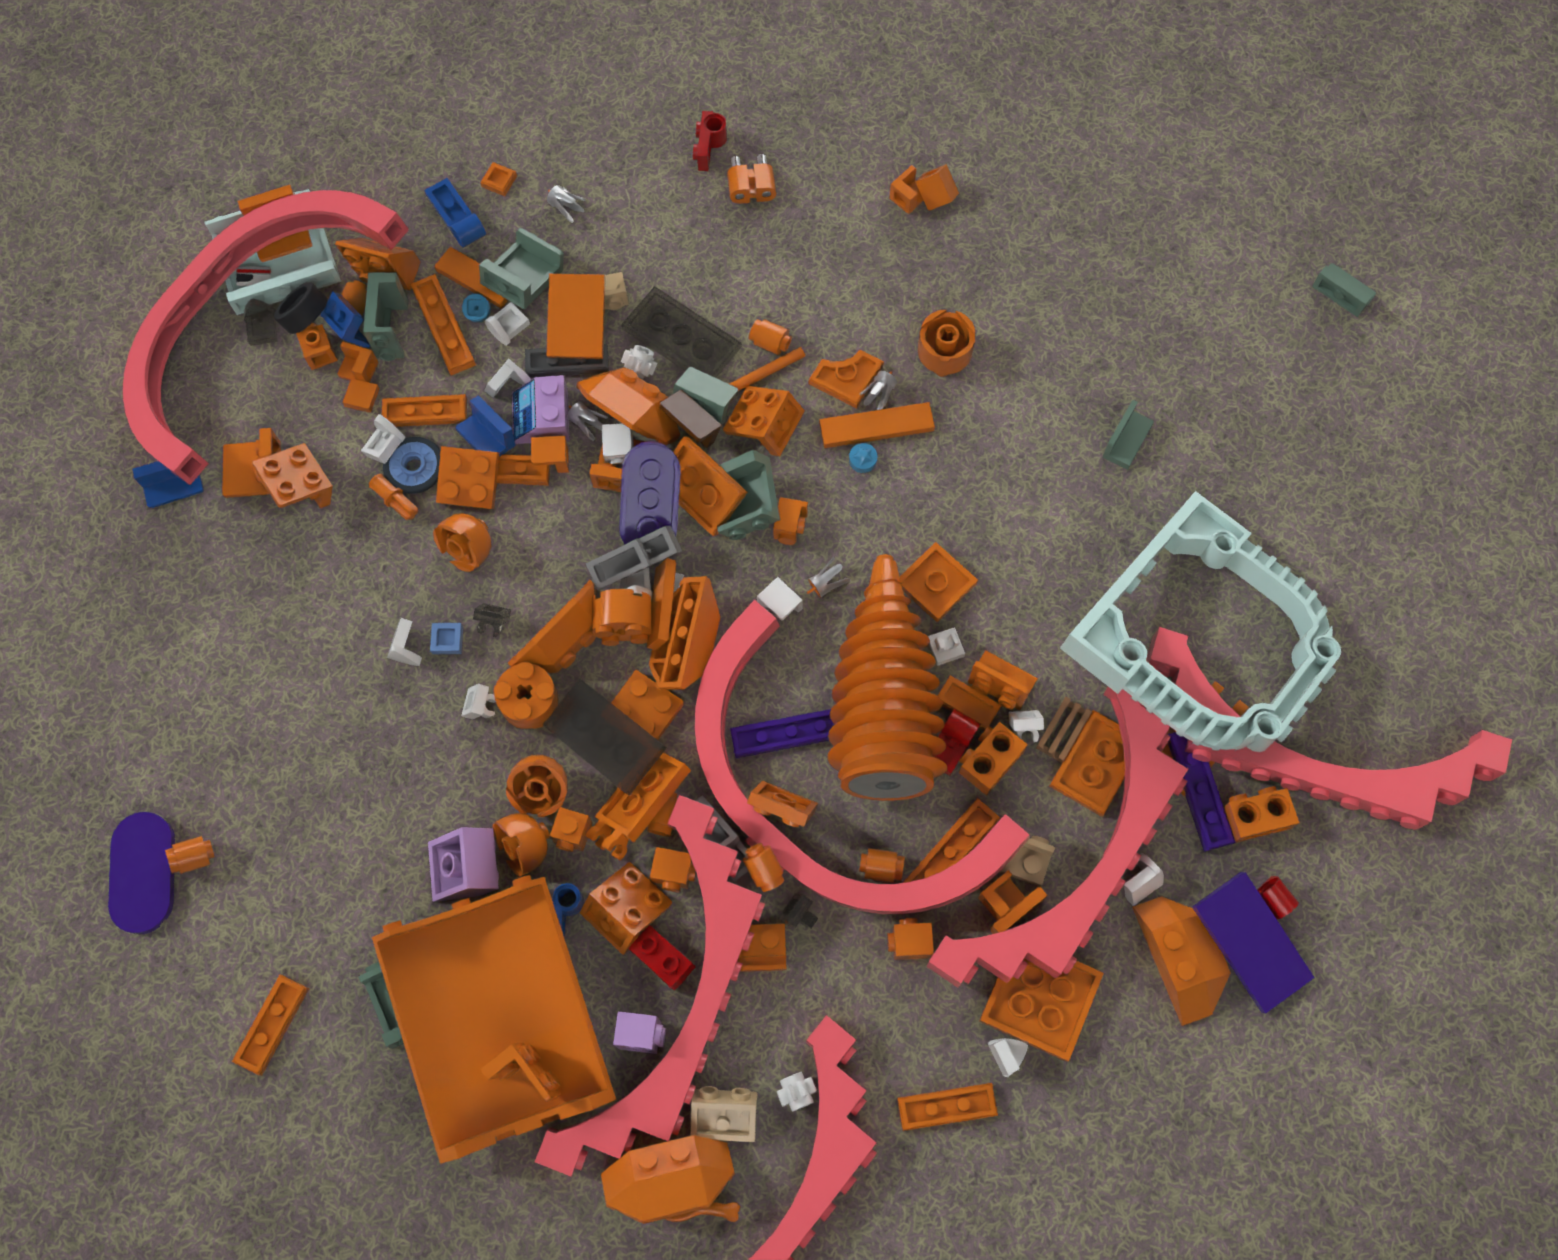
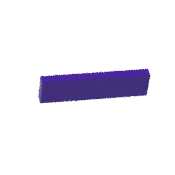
(781, 733)
(1202, 798)

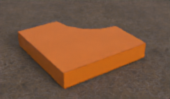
(847, 377)

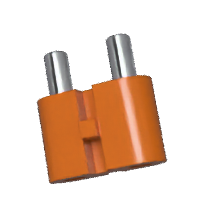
(751, 183)

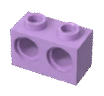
(639, 1033)

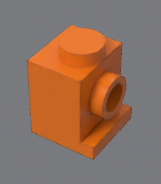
(316, 346)
(792, 520)

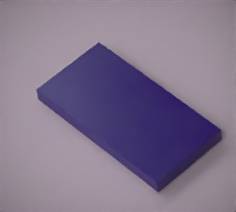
(1253, 942)

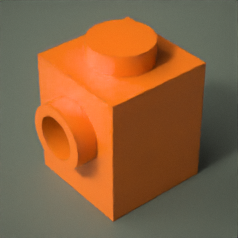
(570, 830)
(672, 869)
(911, 940)

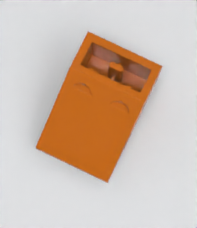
(372, 257)

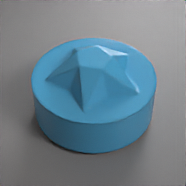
(476, 308)
(863, 458)

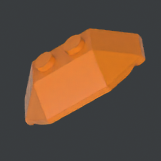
(631, 403)
(691, 635)
(562, 636)
(1185, 957)
(668, 1178)

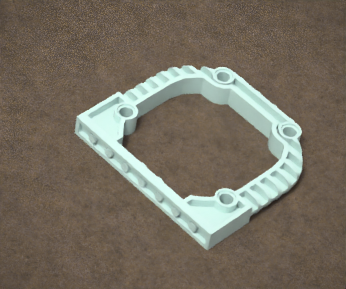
(1206, 531)

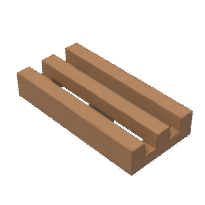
(1075, 708)

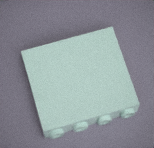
(287, 272)

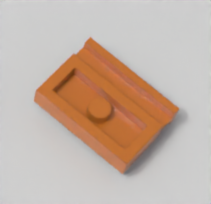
(766, 949)

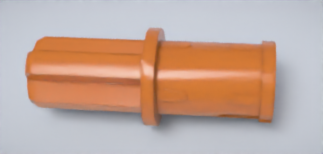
(393, 497)

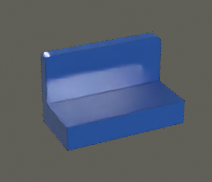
(344, 320)
(486, 429)
(163, 486)

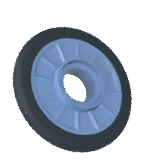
(420, 479)

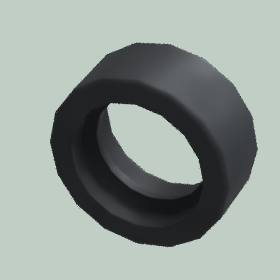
(300, 308)

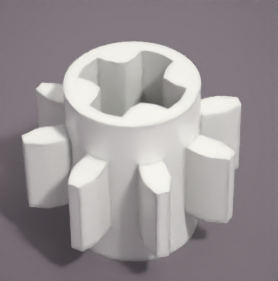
(640, 361)
(796, 1091)

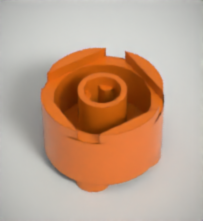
(946, 342)
(621, 617)
(523, 680)

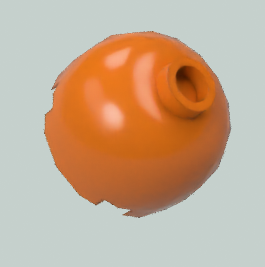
(463, 539)
(537, 785)
(522, 840)

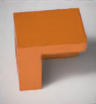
(937, 187)
(905, 191)
(358, 363)
(550, 451)
(1001, 896)

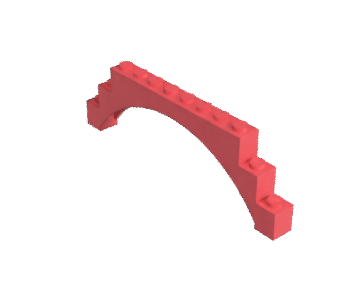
(1393, 794)
(1056, 934)
(659, 1098)
(837, 1146)

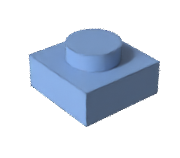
(446, 638)

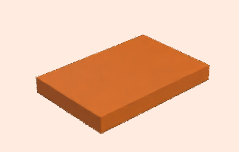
(576, 316)
(705, 487)
(1093, 765)

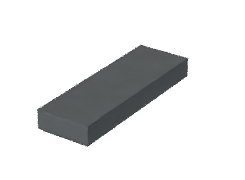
(539, 365)

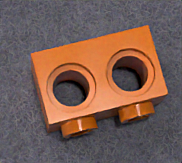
(996, 761)
(1262, 821)

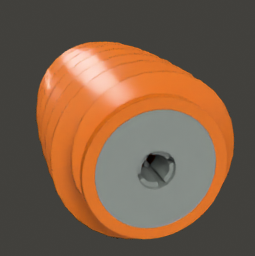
(884, 698)

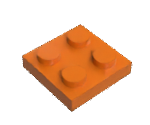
(467, 477)
(937, 582)
(647, 704)
(789, 806)

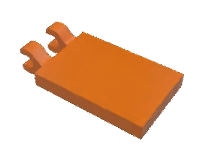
(632, 813)

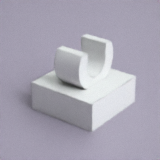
(946, 646)
(475, 702)
(1026, 721)

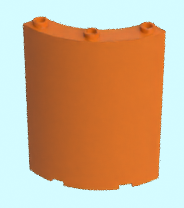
(471, 989)

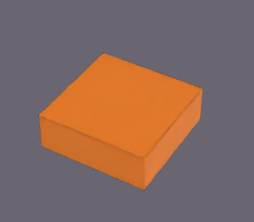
(498, 179)
(361, 395)

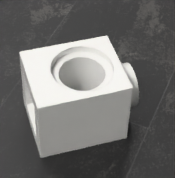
(617, 442)

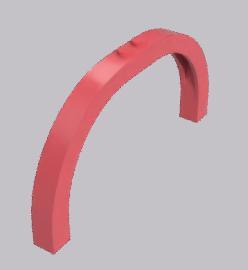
(203, 278)
(713, 696)

